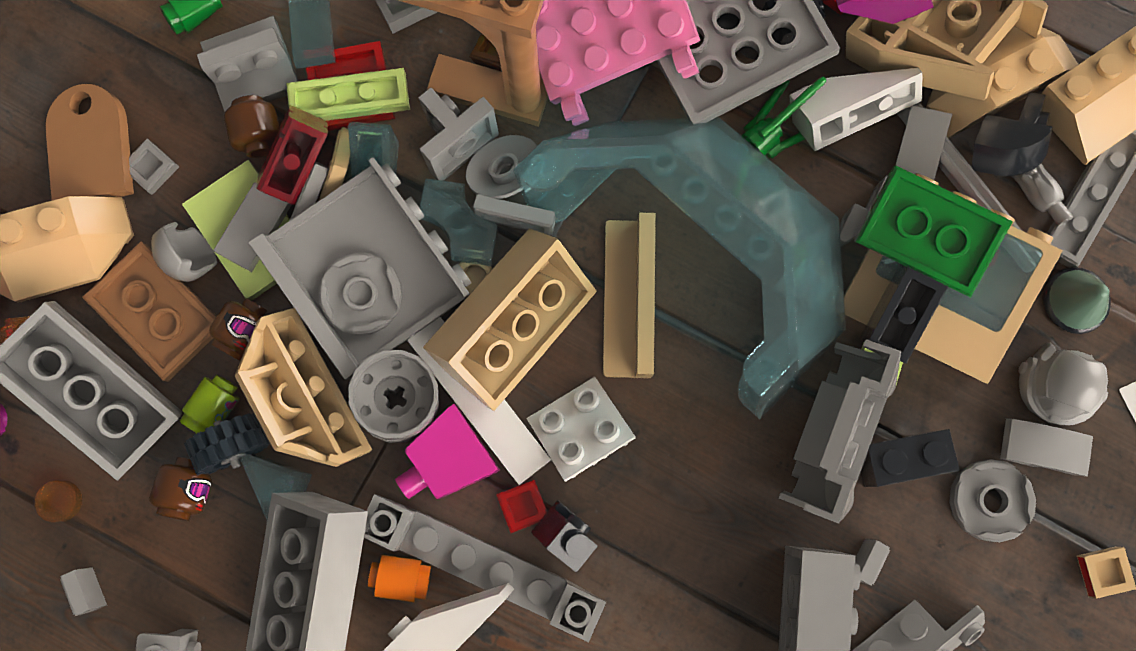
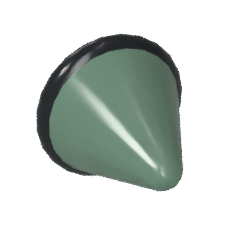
(1077, 300)

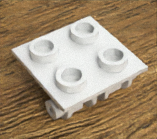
(580, 429)

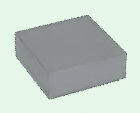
(150, 166)
(871, 560)
(83, 591)

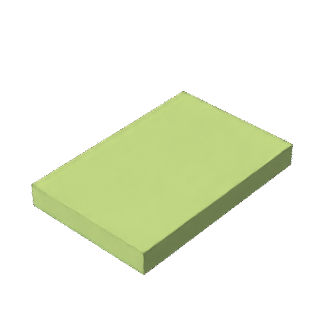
(213, 211)

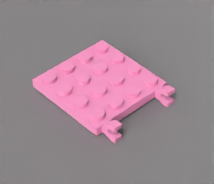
(603, 39)

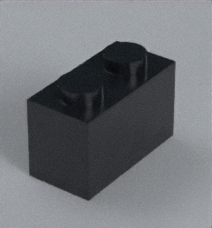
(904, 311)
(909, 458)

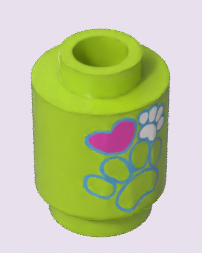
(209, 403)

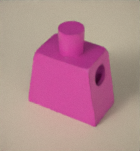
(446, 457)

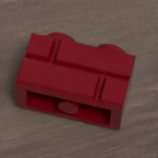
(292, 155)

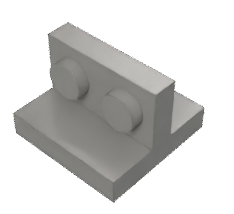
(248, 62)
(456, 136)

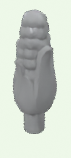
(1044, 193)

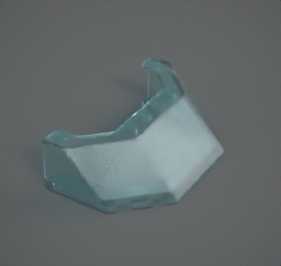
(741, 204)

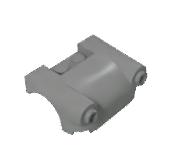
(842, 429)

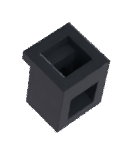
(565, 536)

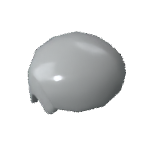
(182, 253)

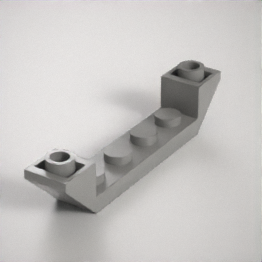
(483, 565)

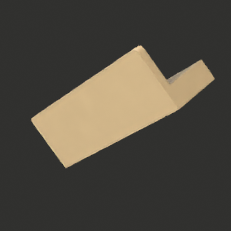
(629, 298)

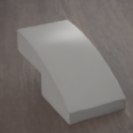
(856, 215)
(1046, 447)

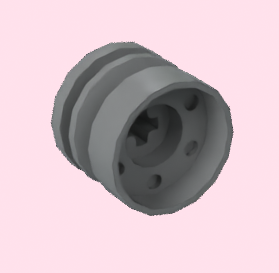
(389, 373)

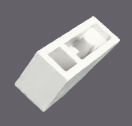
(855, 103)
(448, 624)

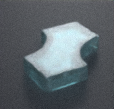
(469, 235)

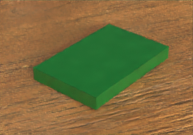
(933, 231)

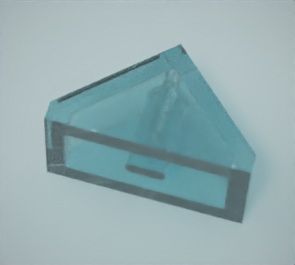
(371, 141)
(273, 477)

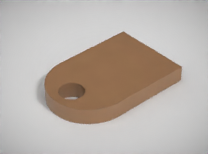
(88, 149)

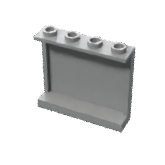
(369, 219)

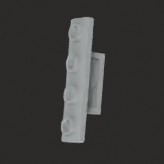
(918, 631)

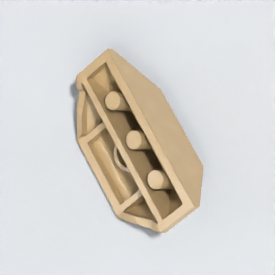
(1020, 67)
(60, 244)
(297, 394)

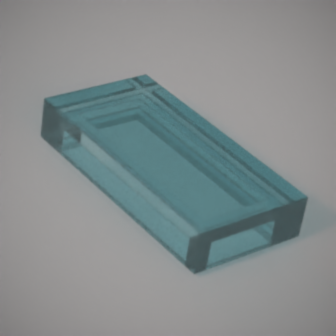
(311, 32)

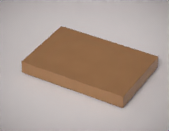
(152, 312)

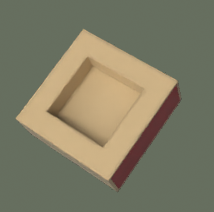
(1106, 572)

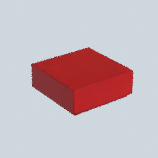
(522, 506)

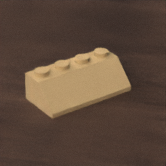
(1096, 100)
(511, 318)

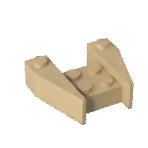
(944, 41)

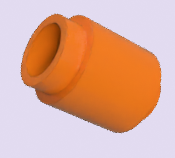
(399, 578)

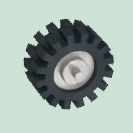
(226, 443)

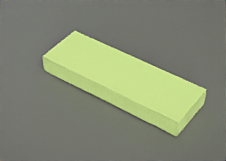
(351, 94)

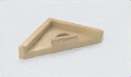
(338, 164)

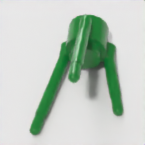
(766, 133)

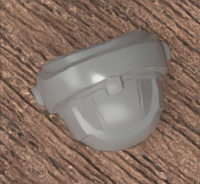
(1063, 387)

